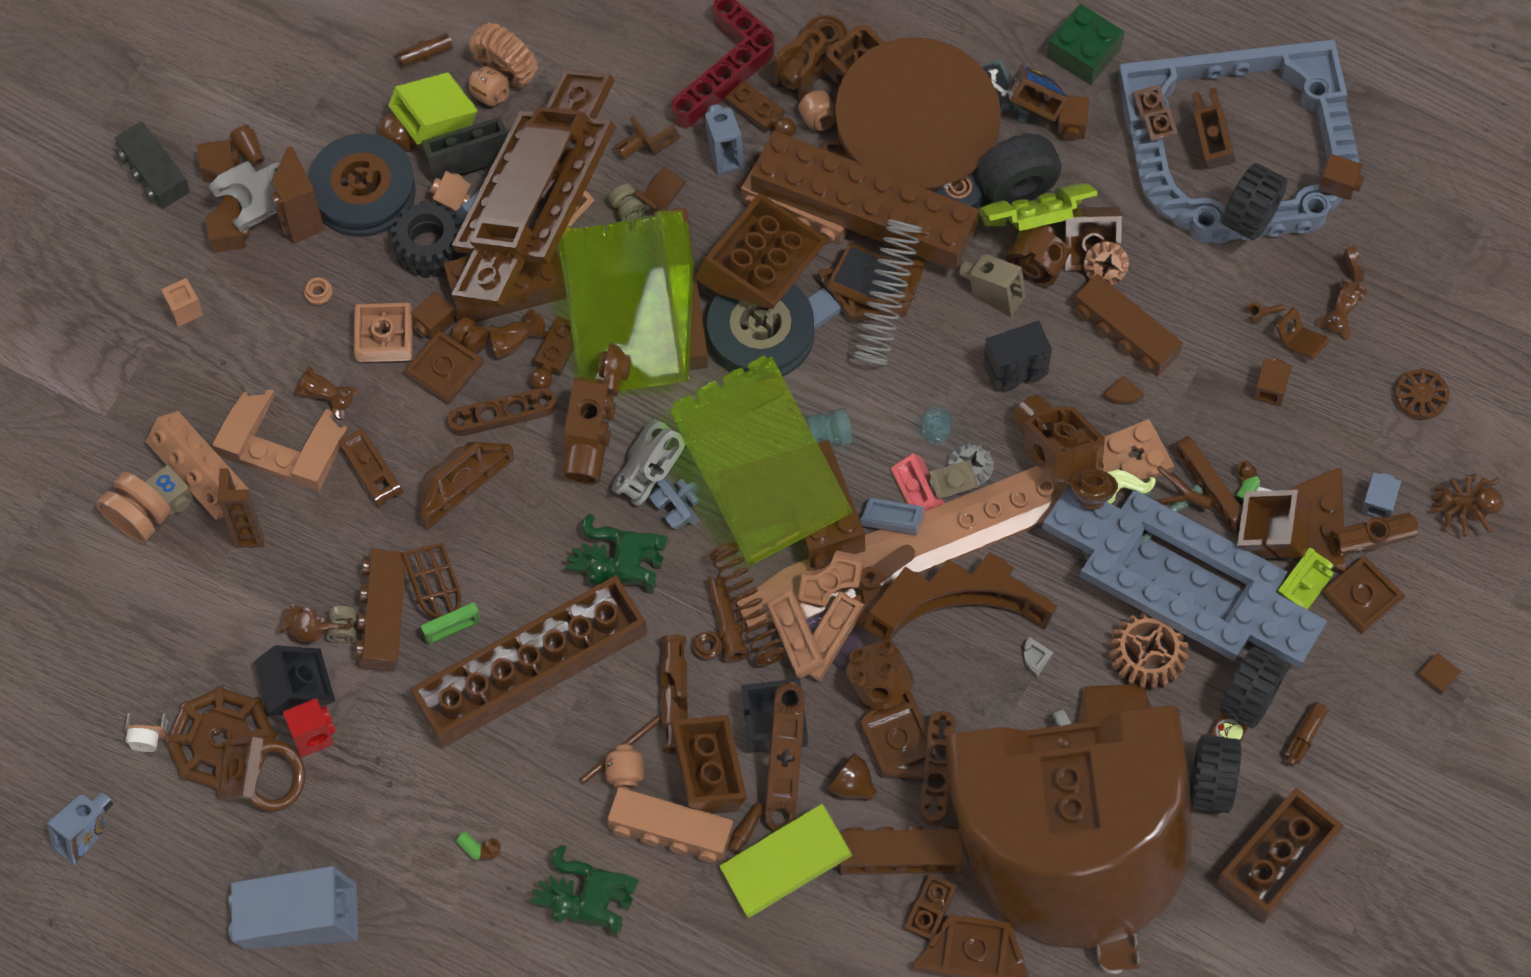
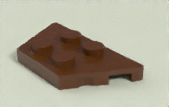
(855, 310)
(1326, 514)
(899, 740)
(973, 949)

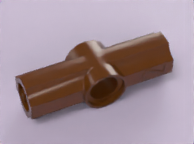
(1359, 537)

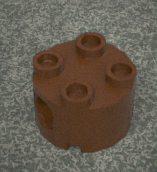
(1039, 254)
(879, 675)

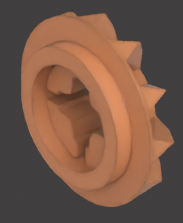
(1100, 253)

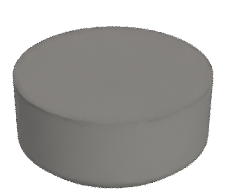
(1060, 718)

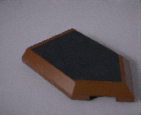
(855, 276)

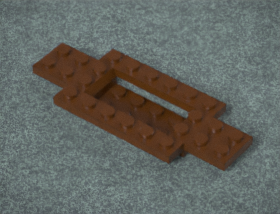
(498, 219)

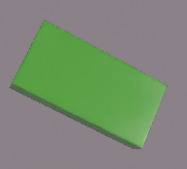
(450, 623)

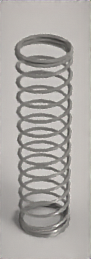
(896, 225)

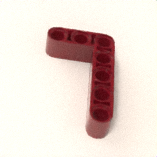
(729, 65)

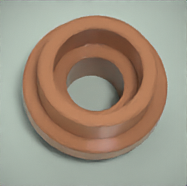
(318, 284)

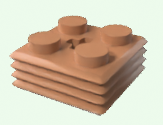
(368, 325)

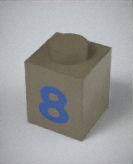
(171, 488)

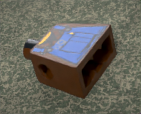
(1033, 88)

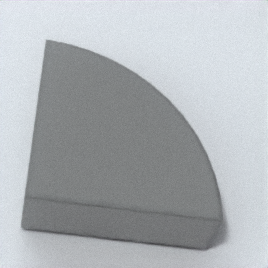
(1036, 656)

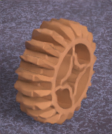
(504, 53)
(1128, 637)

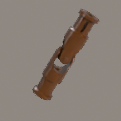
(673, 687)

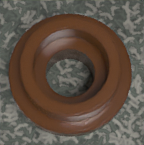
(707, 637)

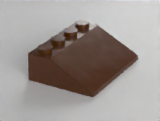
(761, 254)

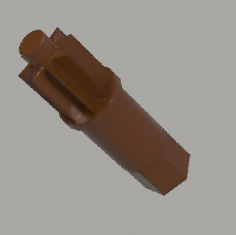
(1306, 732)

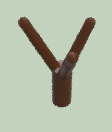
(1189, 494)

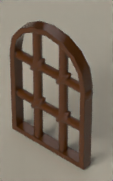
(436, 570)

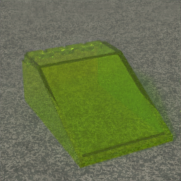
(631, 293)
(760, 459)

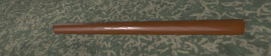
(630, 741)

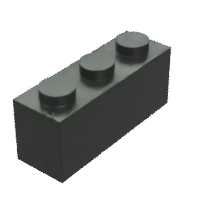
(465, 148)
(151, 165)

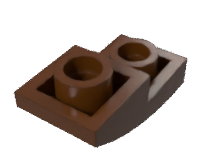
(1153, 113)
(931, 907)

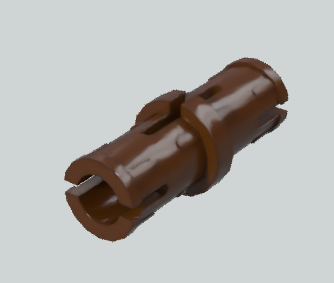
(424, 50)

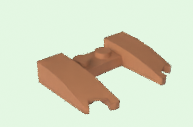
(308, 468)

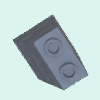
(294, 910)

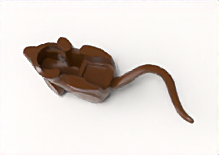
(305, 625)

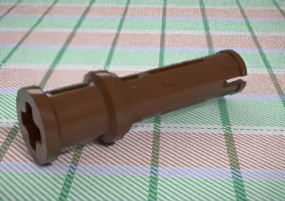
(729, 630)

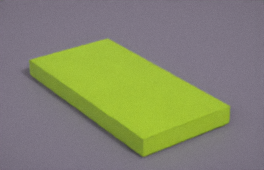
(785, 860)

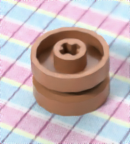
(133, 507)

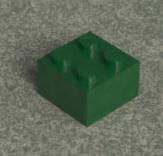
(1085, 44)

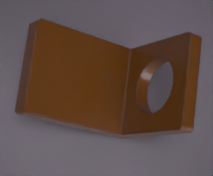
(662, 189)
(1300, 339)

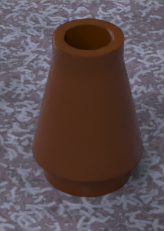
(246, 142)

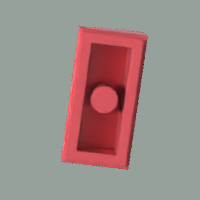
(914, 482)

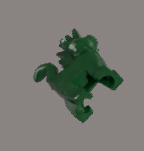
(629, 553)
(598, 890)

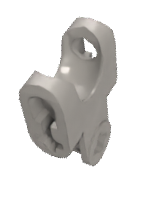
(250, 189)
(648, 462)

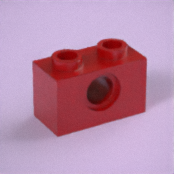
(310, 727)

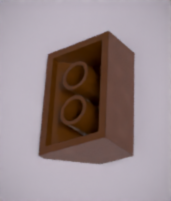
(295, 199)
(709, 763)

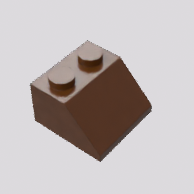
(1089, 228)

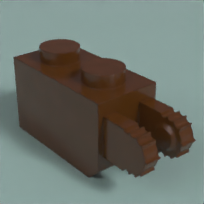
(1214, 131)

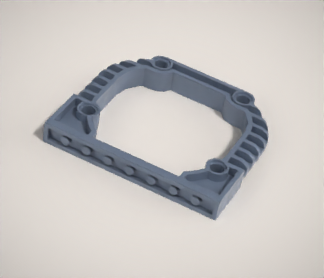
(1307, 66)

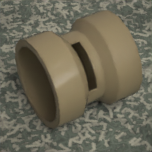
(626, 202)
(339, 615)

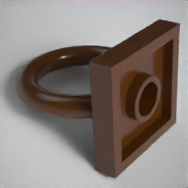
(243, 768)

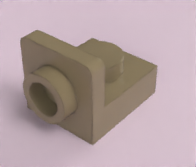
(953, 479)

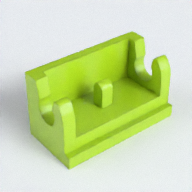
(1307, 579)

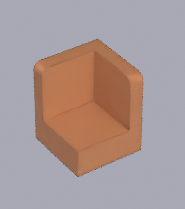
(182, 302)

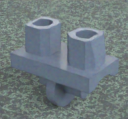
(682, 512)

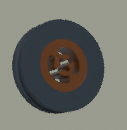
(373, 161)

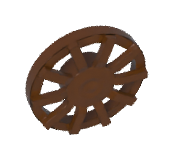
(1422, 394)

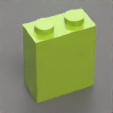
(432, 107)

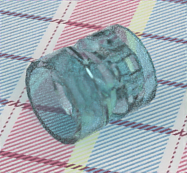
(833, 427)

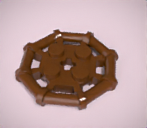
(212, 724)

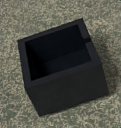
(1017, 356)
(758, 712)

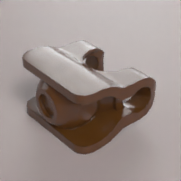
(796, 63)

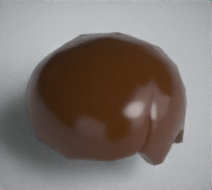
(392, 128)

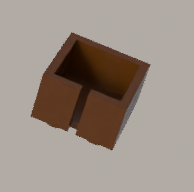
(1275, 523)

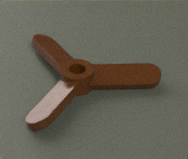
(877, 573)

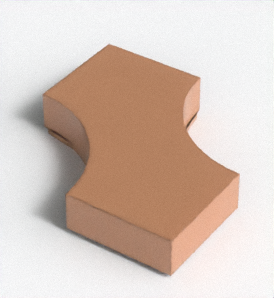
(841, 572)

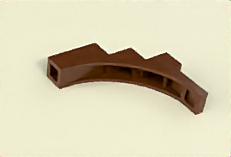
(953, 586)

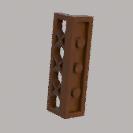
(239, 513)

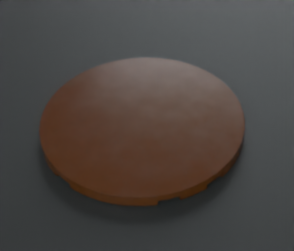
(918, 112)

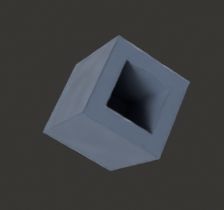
(1380, 495)

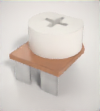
(145, 737)

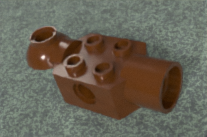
(843, 47)
(592, 397)
(1066, 449)

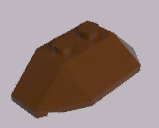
(460, 477)

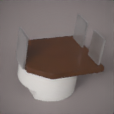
(1118, 955)

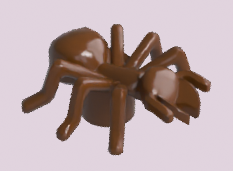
(1475, 502)

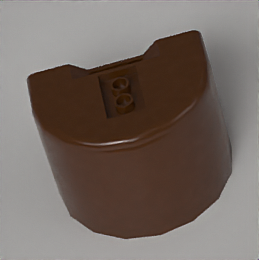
(1076, 823)

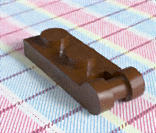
(370, 466)

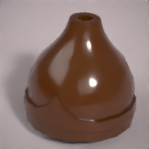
(853, 780)

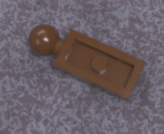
(759, 109)
(553, 354)

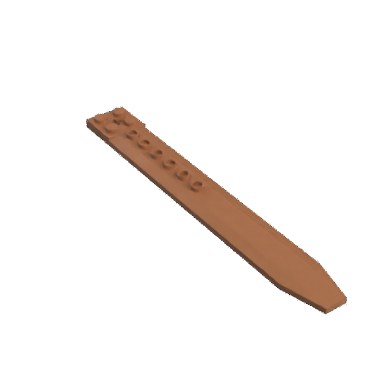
(975, 519)

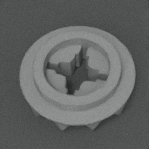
(983, 460)

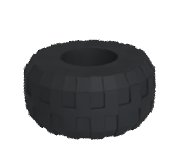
(1019, 168)

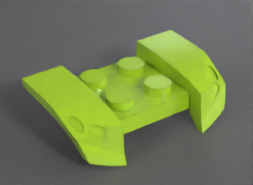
(1040, 212)

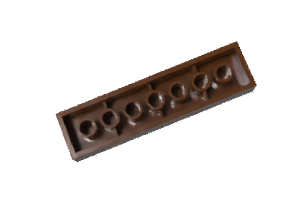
(863, 198)
(529, 661)

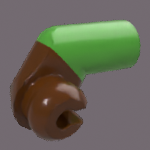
(1249, 479)
(479, 851)

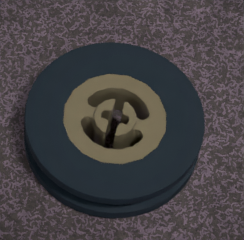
(738, 347)

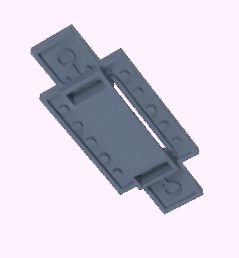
(1180, 590)

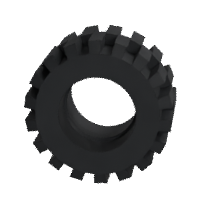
(1254, 201)
(421, 220)
(1253, 687)
(1215, 773)

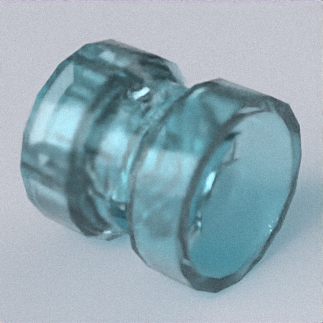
(937, 419)

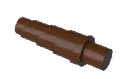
(746, 828)

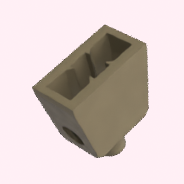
(996, 283)

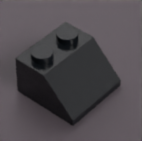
(293, 677)

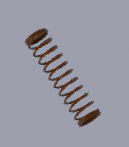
(762, 660)

